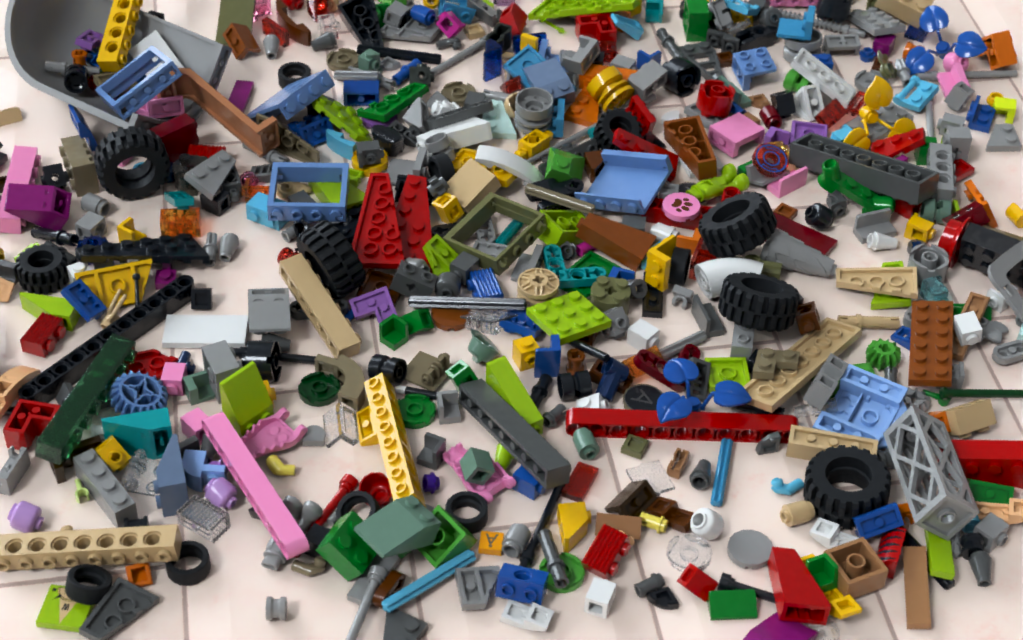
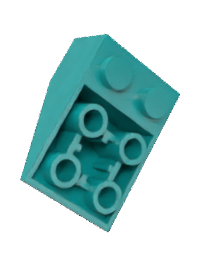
(141, 430)

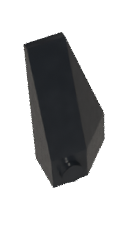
(362, 21)

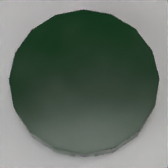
(319, 389)

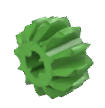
(883, 354)

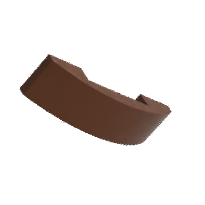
(299, 32)

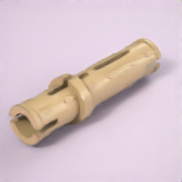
(872, 322)

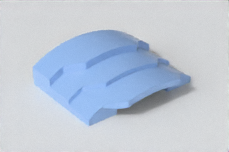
(864, 405)

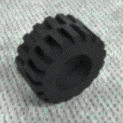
(614, 120)
(42, 269)

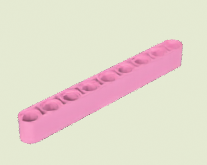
(255, 486)

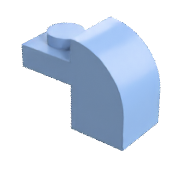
(198, 470)

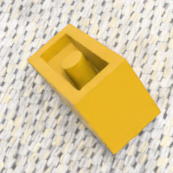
(572, 523)

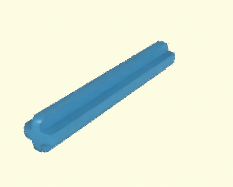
(721, 472)

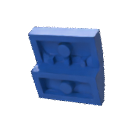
(82, 127)

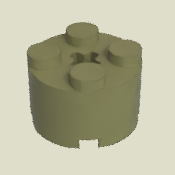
(610, 293)

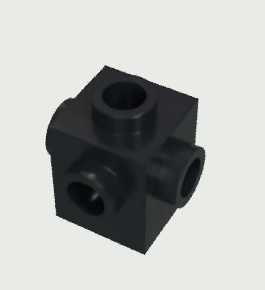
(54, 170)

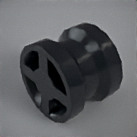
(971, 543)

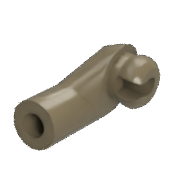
(309, 569)

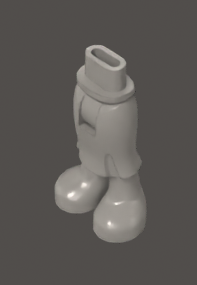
(307, 513)

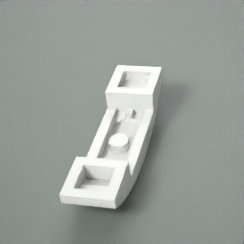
(509, 162)

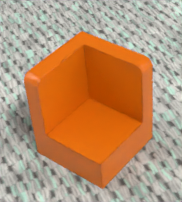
(688, 242)

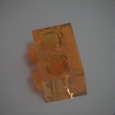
(180, 221)

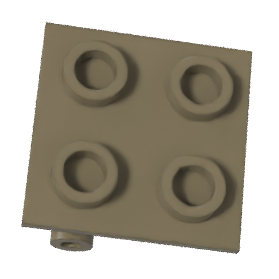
(428, 370)

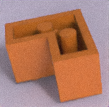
(999, 50)

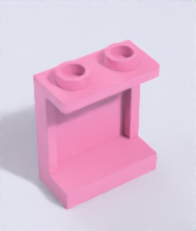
(163, 107)
(734, 132)

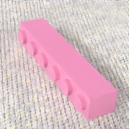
(21, 171)

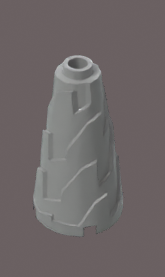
(796, 255)

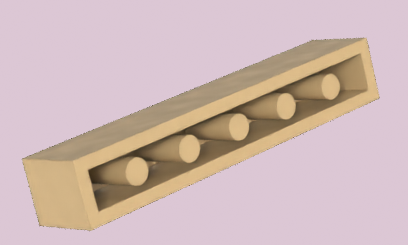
(319, 306)

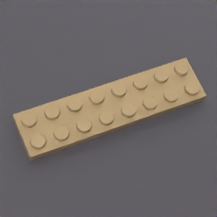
(814, 350)

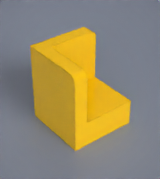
(127, 231)

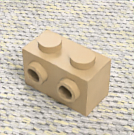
(971, 417)

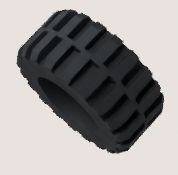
(127, 144)
(737, 225)
(332, 258)
(758, 301)
(848, 466)

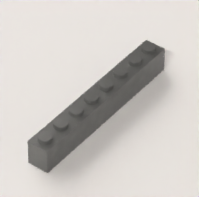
(514, 434)

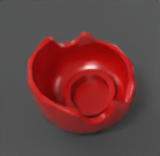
(377, 486)

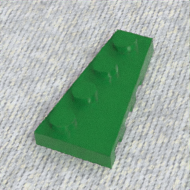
(393, 103)

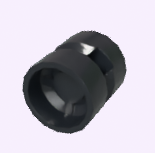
(76, 78)
(393, 368)
(574, 385)

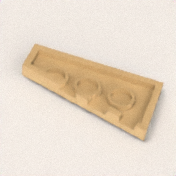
(880, 280)

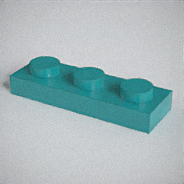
(179, 199)

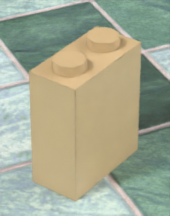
(472, 184)

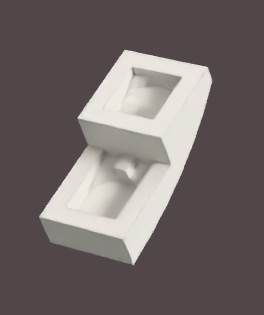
(829, 534)
(525, 617)

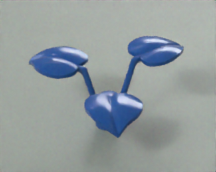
(932, 20)
(673, 407)

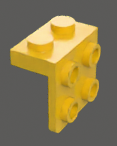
(659, 263)

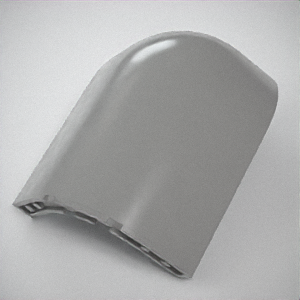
(49, 30)

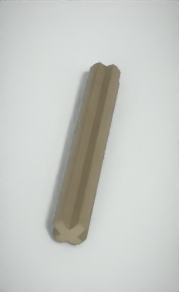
(559, 198)

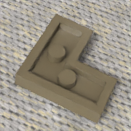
(769, 359)

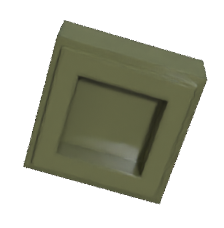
(634, 446)

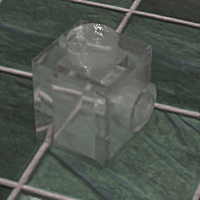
(328, 23)

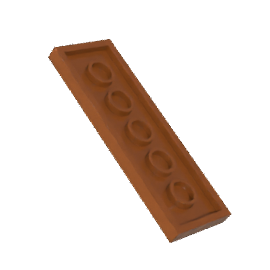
(931, 344)

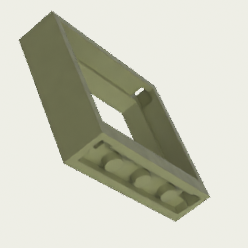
(480, 214)

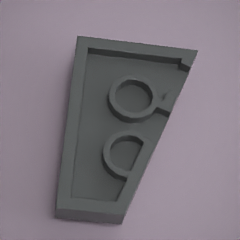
(117, 609)

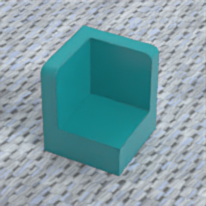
(654, 11)

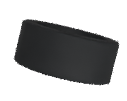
(292, 69)
(440, 166)
(679, 266)
(353, 499)
(472, 500)
(90, 574)
(194, 575)

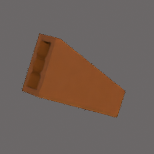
(615, 239)

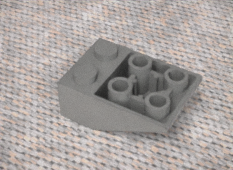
(269, 310)

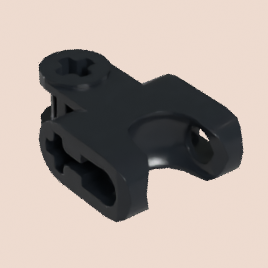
(561, 187)

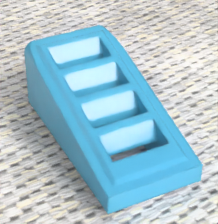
(628, 25)

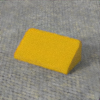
(366, 427)

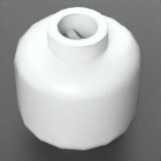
(707, 523)

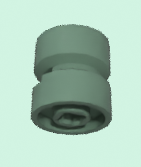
(935, 210)

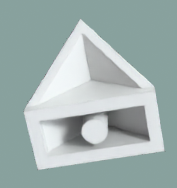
(808, 102)

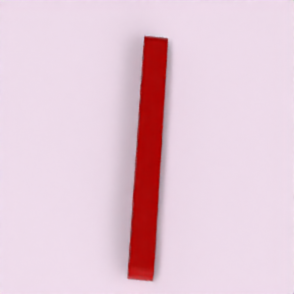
(695, 427)

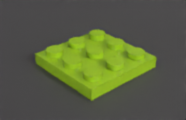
(569, 316)

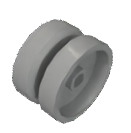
(793, 46)

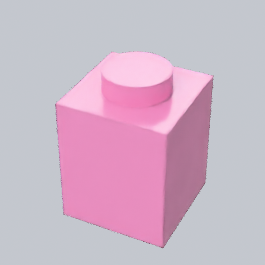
(172, 377)
(192, 424)

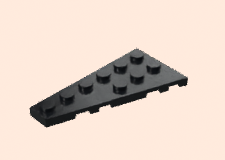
(160, 250)

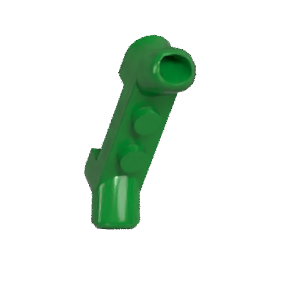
(833, 179)

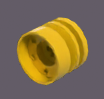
(610, 89)

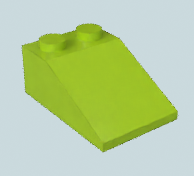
(561, 227)
(245, 398)

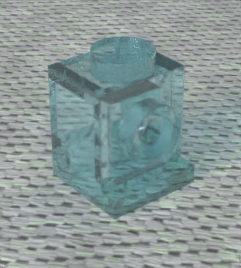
(933, 289)

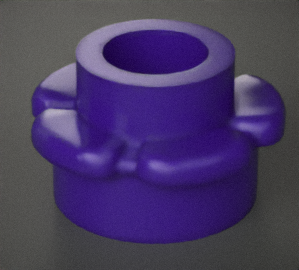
(430, 483)

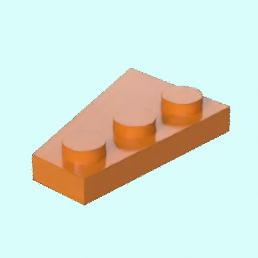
(583, 110)
(973, 194)

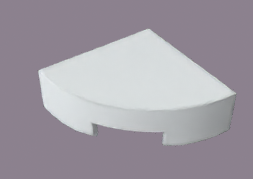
(671, 115)

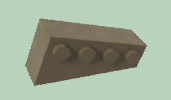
(79, 165)

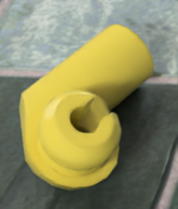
(278, 468)

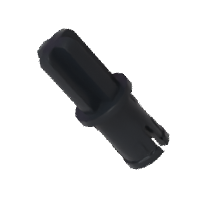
(539, 390)

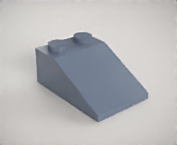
(552, 78)
(171, 480)

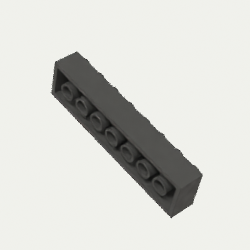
(870, 169)

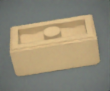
(10, 116)

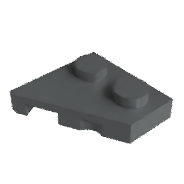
(403, 626)

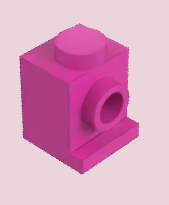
(444, 24)

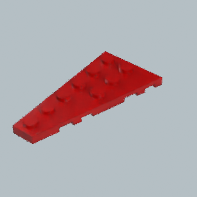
(377, 230)

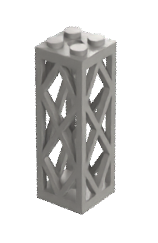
(910, 435)

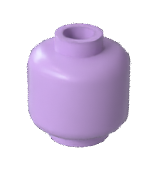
(221, 493)
(25, 517)

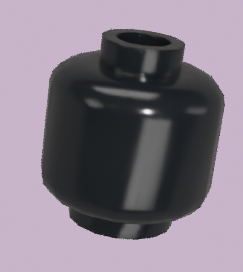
(819, 216)

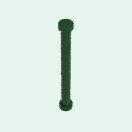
(944, 393)

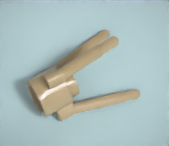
(110, 315)

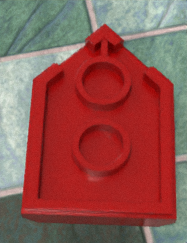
(151, 362)

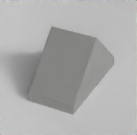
(417, 115)

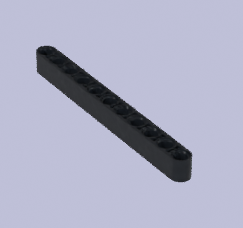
(130, 326)

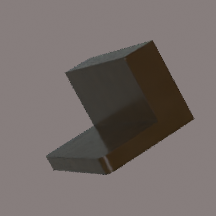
(633, 499)

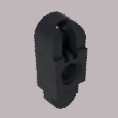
(756, 37)

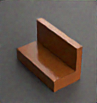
(241, 40)

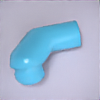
(786, 489)

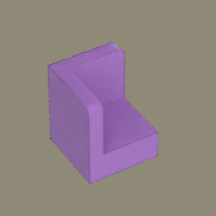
(776, 134)

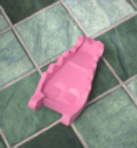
(272, 435)
(496, 482)

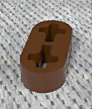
(390, 585)

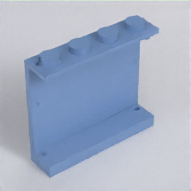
(295, 96)
(627, 181)

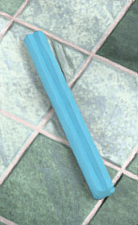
(427, 581)

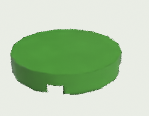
(574, 572)

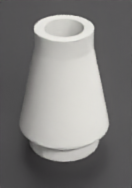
(879, 241)

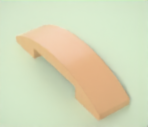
(1010, 513)

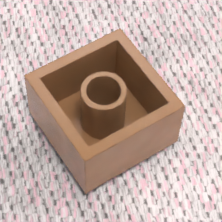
(858, 568)

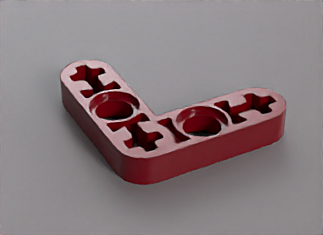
(650, 358)

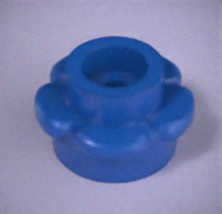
(867, 54)

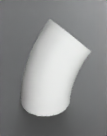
(713, 272)

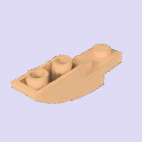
(11, 382)

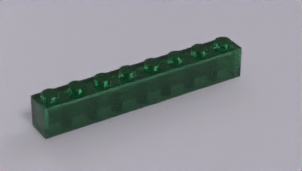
(85, 400)

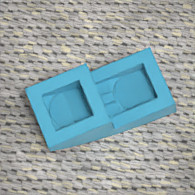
(339, 145)

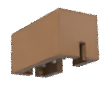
(678, 463)

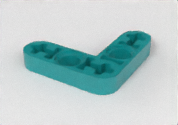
(566, 275)

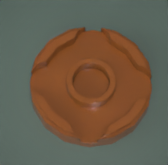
(449, 318)

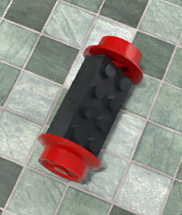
(978, 247)

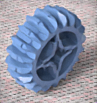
(131, 385)

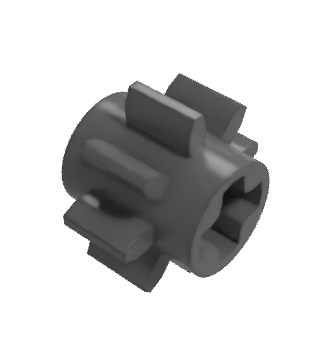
(437, 186)

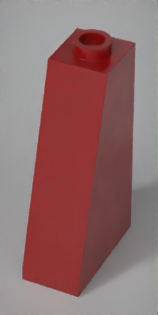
(795, 589)

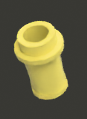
(654, 522)

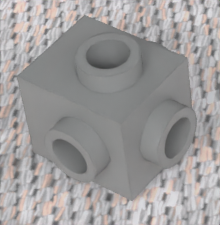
(619, 323)

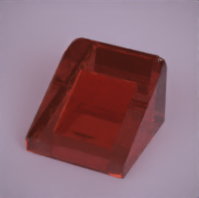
(511, 85)

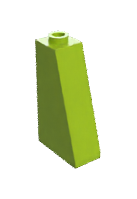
(330, 193)
(507, 384)

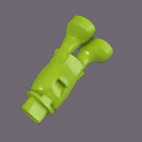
(715, 186)

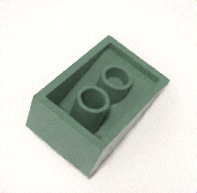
(399, 527)

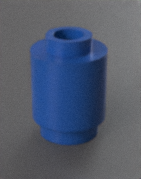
(423, 14)

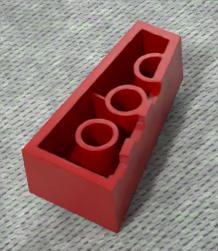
(991, 460)

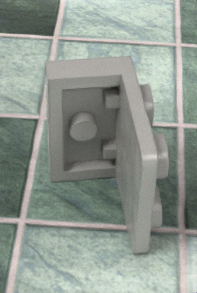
(406, 167)

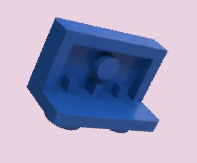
(521, 324)

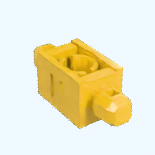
(534, 143)

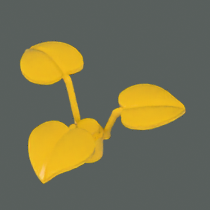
(876, 95)

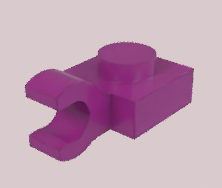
(165, 276)

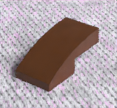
(678, 518)

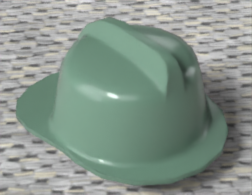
(481, 348)

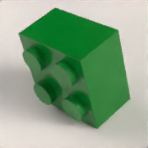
(696, 19)
(345, 548)

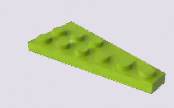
(565, 8)

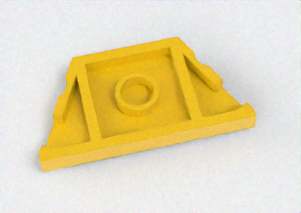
(107, 281)

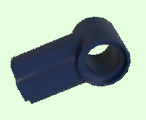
(613, 374)

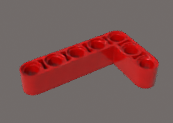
(655, 214)

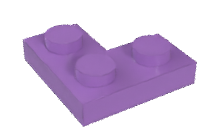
(89, 40)
(373, 302)

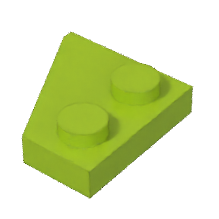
(439, 254)

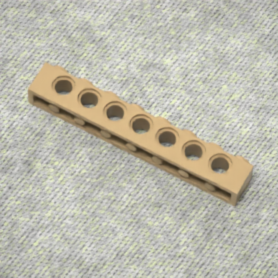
(90, 546)

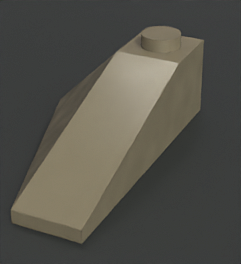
(293, 144)

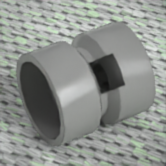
(439, 144)

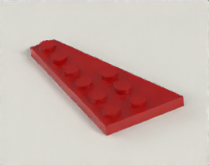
(414, 217)

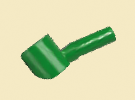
(935, 395)

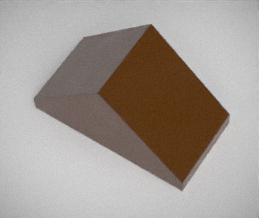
(593, 164)

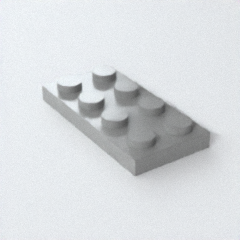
(876, 22)
(888, 114)

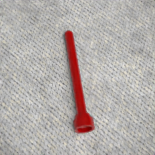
(346, 485)

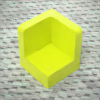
(1005, 106)

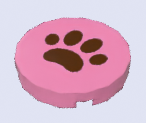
(681, 207)

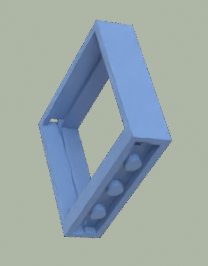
(144, 90)
(308, 173)

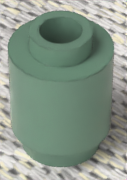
(585, 443)

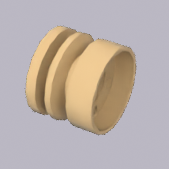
(537, 286)

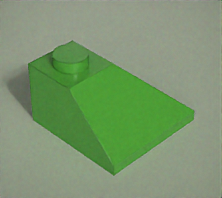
(564, 165)
(450, 540)

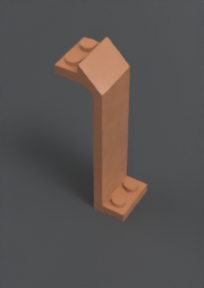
(258, 138)

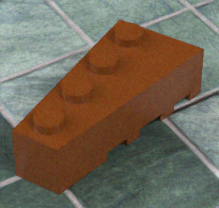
(692, 145)

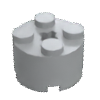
(929, 261)

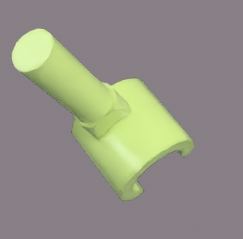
(81, 491)

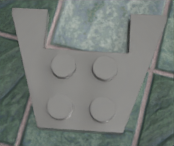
(412, 30)

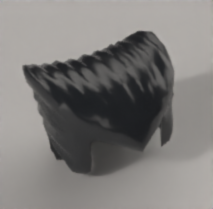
(389, 139)

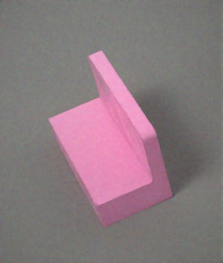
(949, 79)
(788, 183)

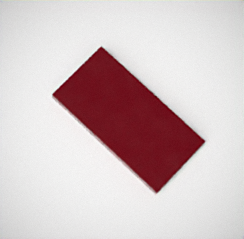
(807, 235)

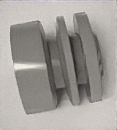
(533, 110)

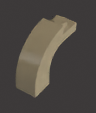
(348, 374)

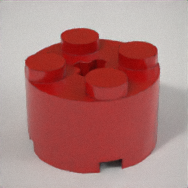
(715, 98)

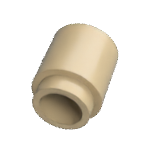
(797, 513)

